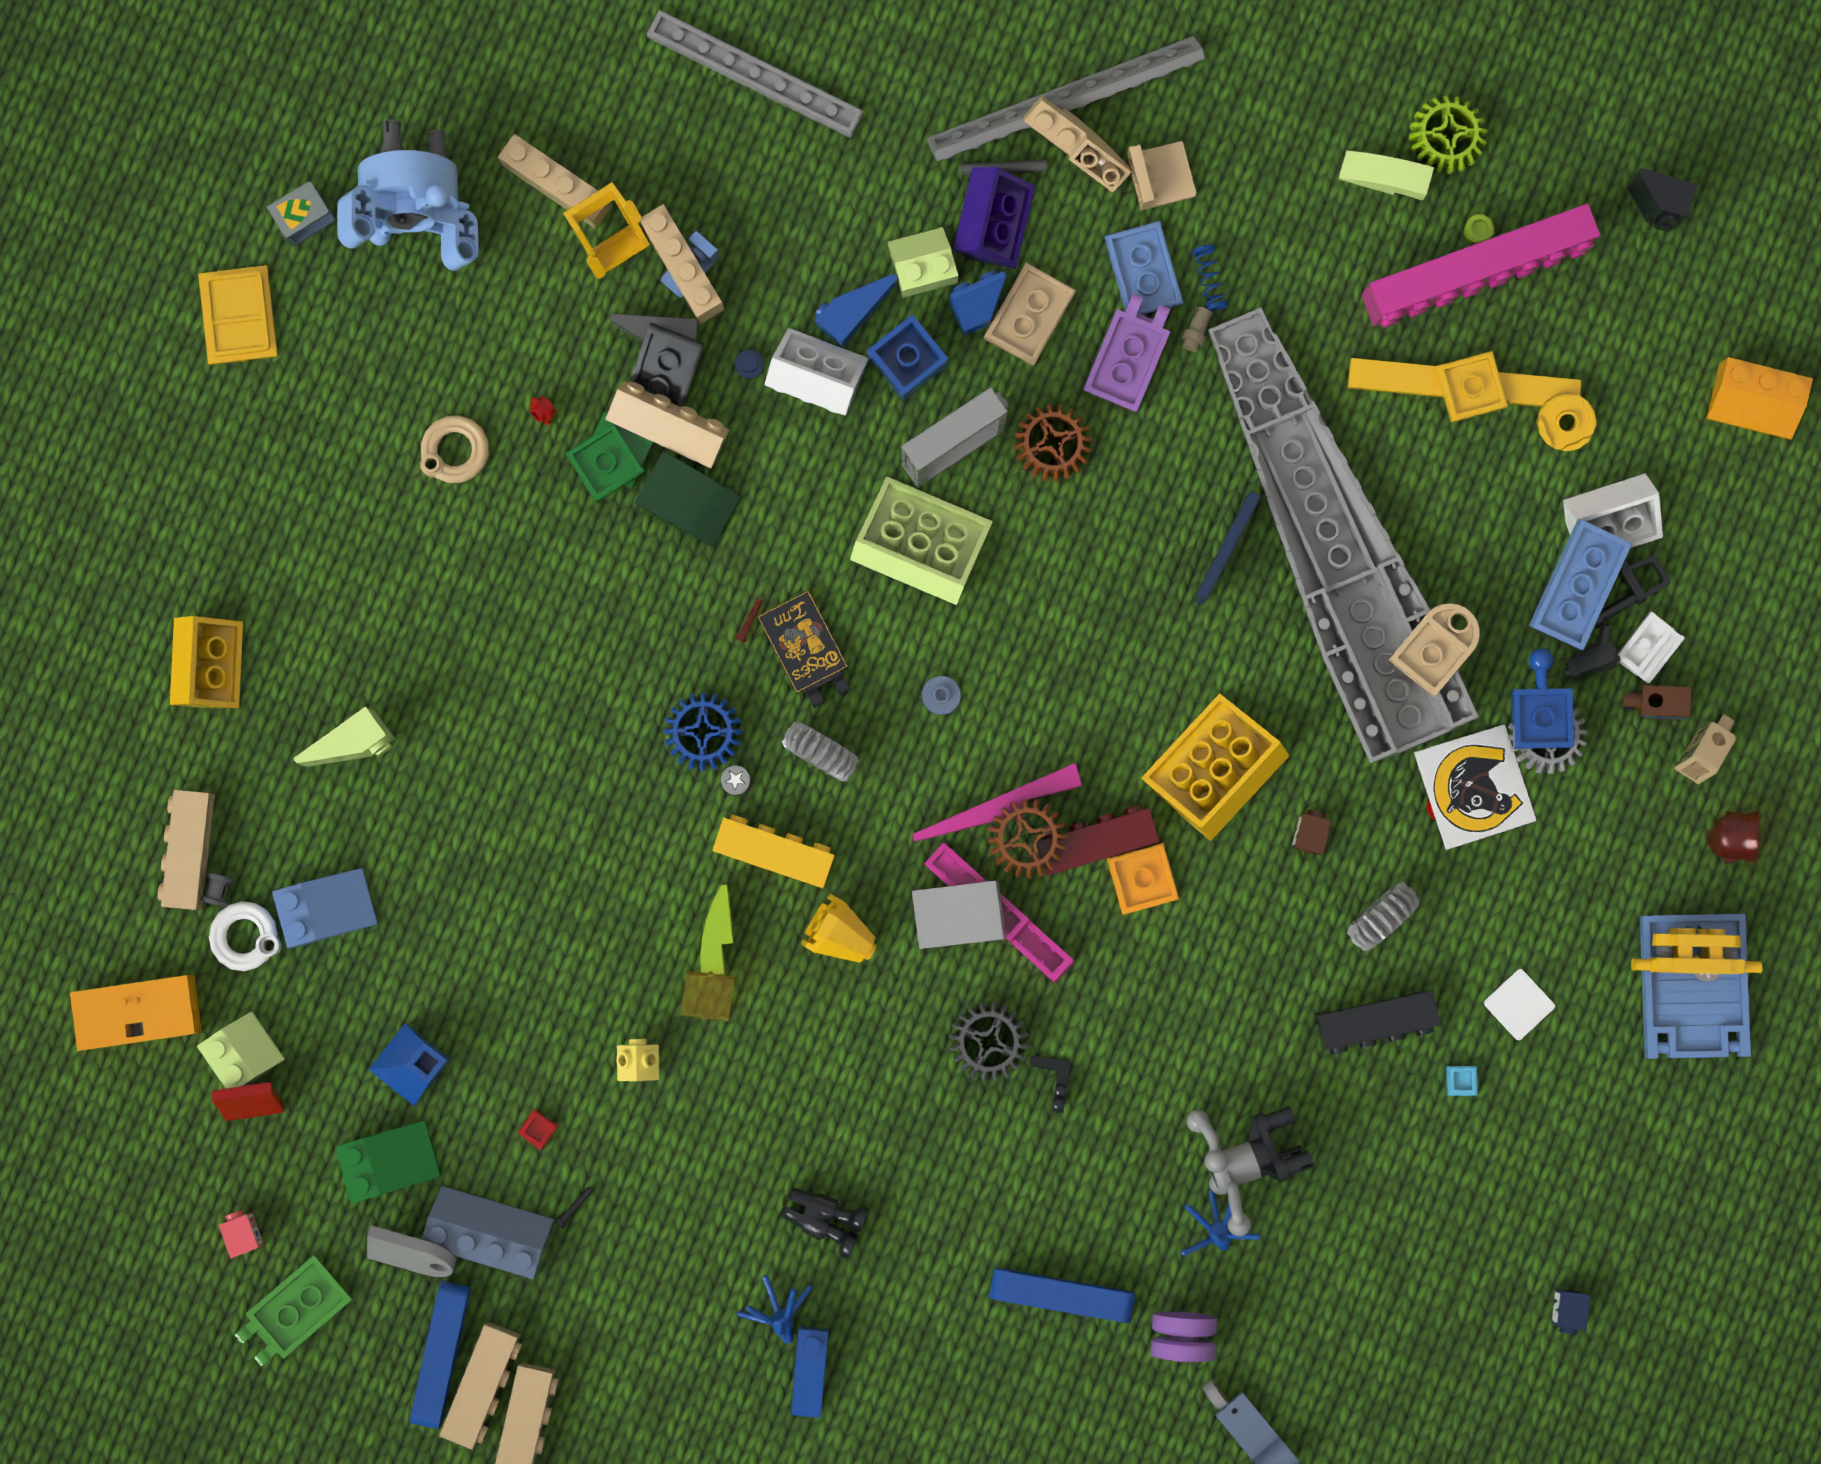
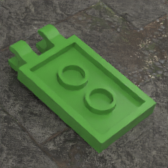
(295, 1310)

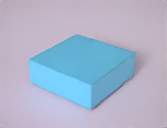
(1461, 1080)

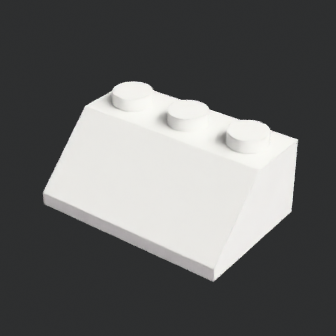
(816, 371)
(1623, 509)

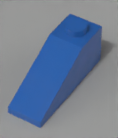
(849, 311)
(809, 1371)

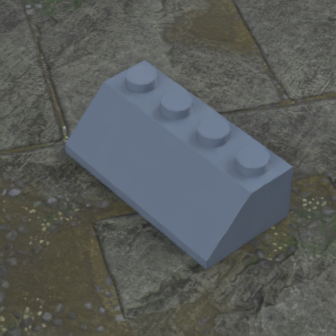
(488, 1232)

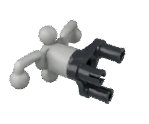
(1248, 1160)

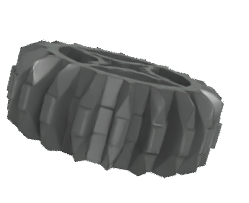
(1012, 1052)

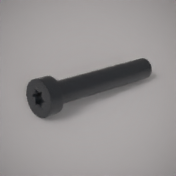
(572, 1209)

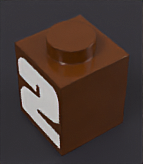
(1311, 832)

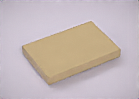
(1029, 314)

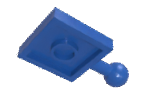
(1542, 714)

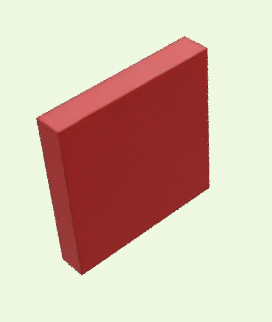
(247, 1101)

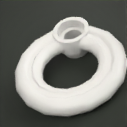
(267, 930)

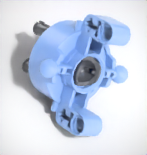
(409, 194)

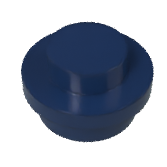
(749, 364)

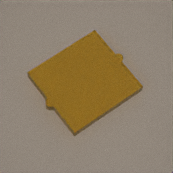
(707, 995)

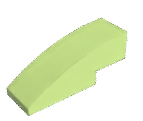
(1386, 174)

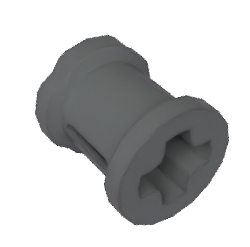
(216, 889)

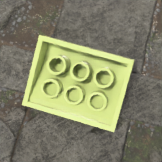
(920, 540)

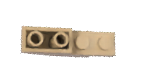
(1079, 142)

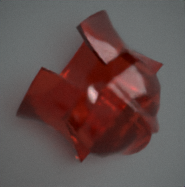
(1736, 837)

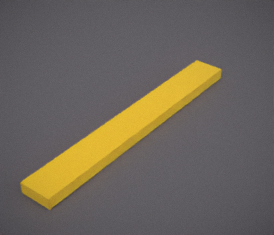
(1423, 380)

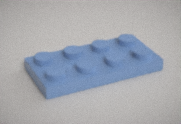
(1580, 584)

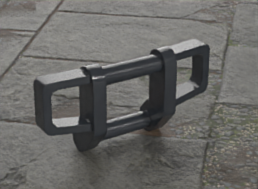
(1636, 594)

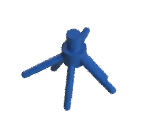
(1218, 1231)
(781, 1319)

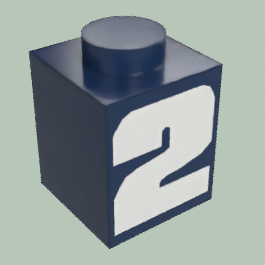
(1570, 1310)

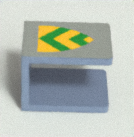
(301, 213)

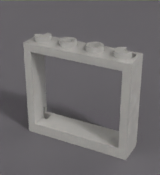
(954, 437)

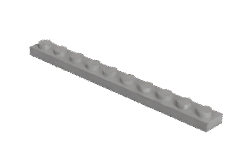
(1070, 96)

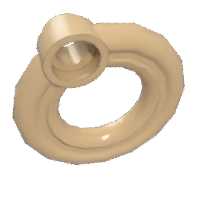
(449, 473)

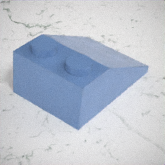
(324, 908)

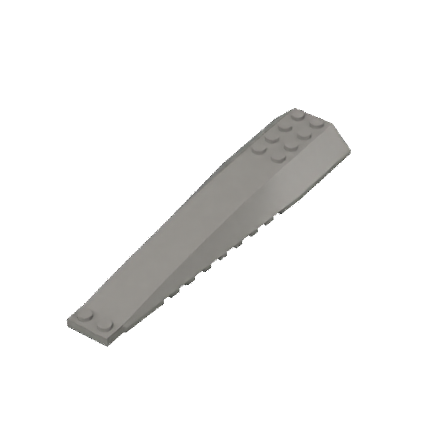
(1337, 549)

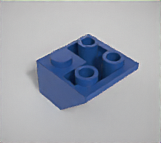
(976, 303)
(410, 1064)

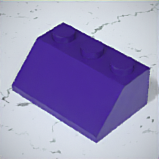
(994, 217)

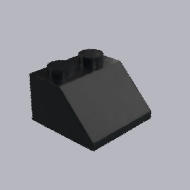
(1661, 198)

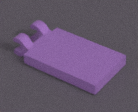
(1128, 355)

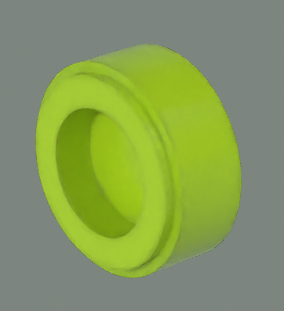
(1478, 229)

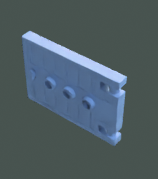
(1689, 1010)

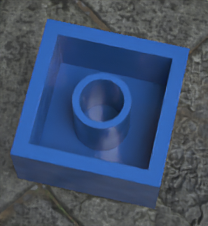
(907, 357)

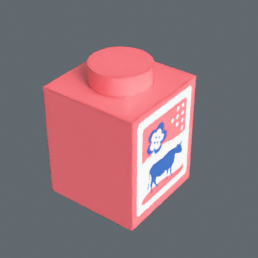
(240, 1233)

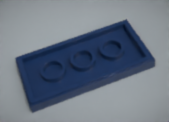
(1226, 548)

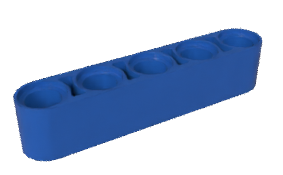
(1062, 1295)
(440, 1355)

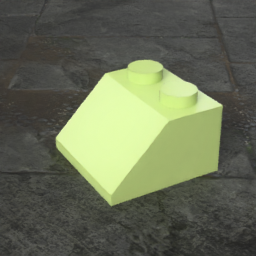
(923, 262)
(241, 1052)

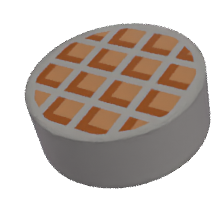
(1215, 1394)

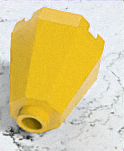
(839, 933)

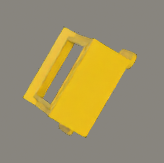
(620, 245)

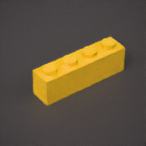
(772, 852)

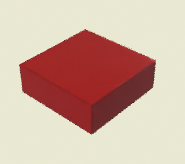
(538, 1129)

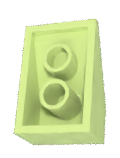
(353, 739)

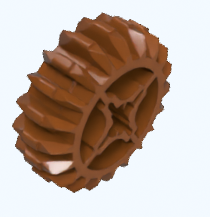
(1065, 437)
(1017, 814)

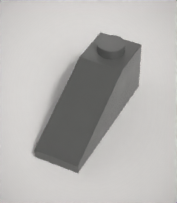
(637, 325)

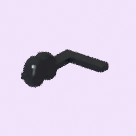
(1062, 1078)

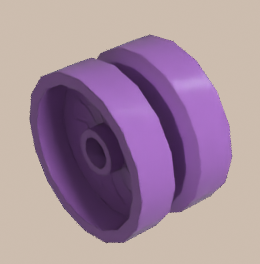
(1183, 1341)

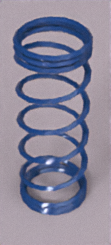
(1204, 250)

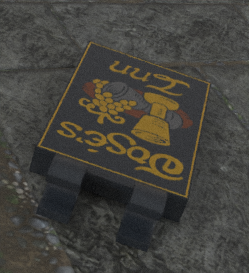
(805, 646)

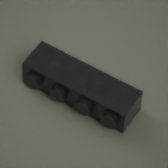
(1377, 1020)

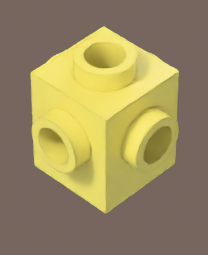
(637, 1061)

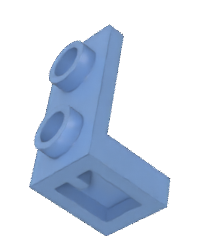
(704, 253)

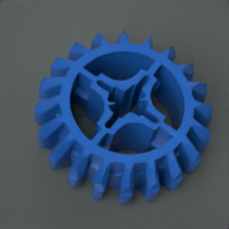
(703, 707)

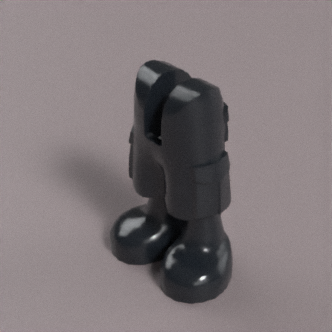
(817, 1218)

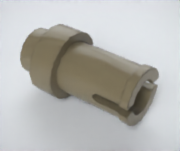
(1194, 335)

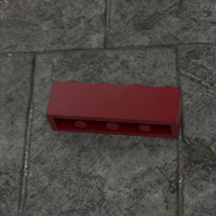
(1102, 840)

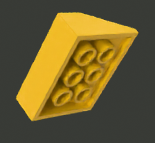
(1215, 766)

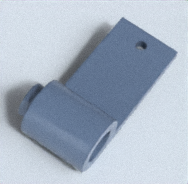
(1254, 1433)

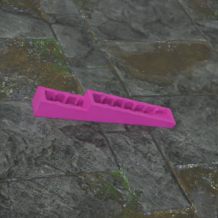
(1051, 784)
(1018, 928)

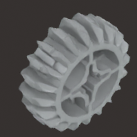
(820, 751)
(1549, 760)
(1383, 916)

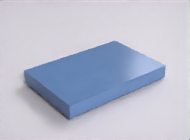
(1144, 267)

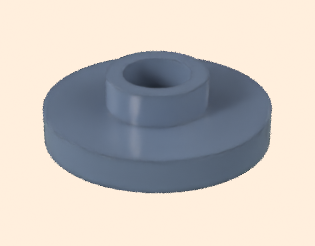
(941, 695)

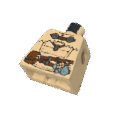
(1707, 750)

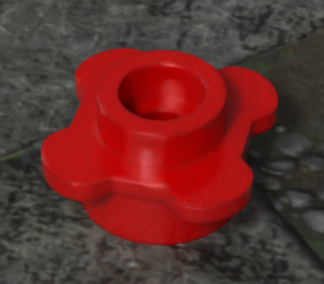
(542, 409)

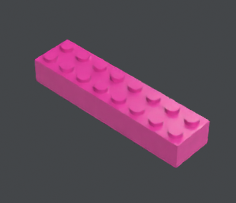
(1481, 265)

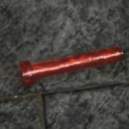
(741, 636)

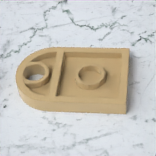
(1436, 648)

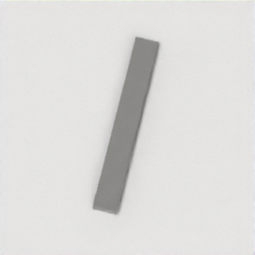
(755, 74)

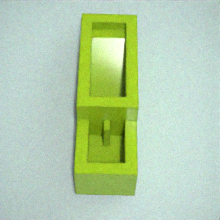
(717, 931)

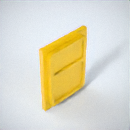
(238, 315)

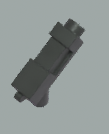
(1599, 657)

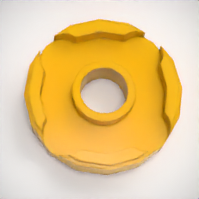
(1583, 425)

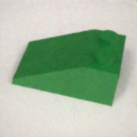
(387, 1161)

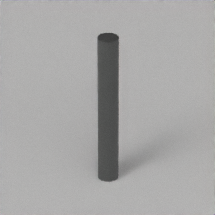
(1009, 166)

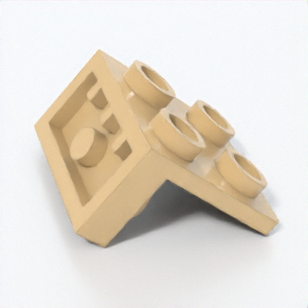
(1161, 175)

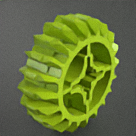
(1459, 133)

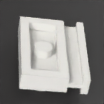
(1649, 647)

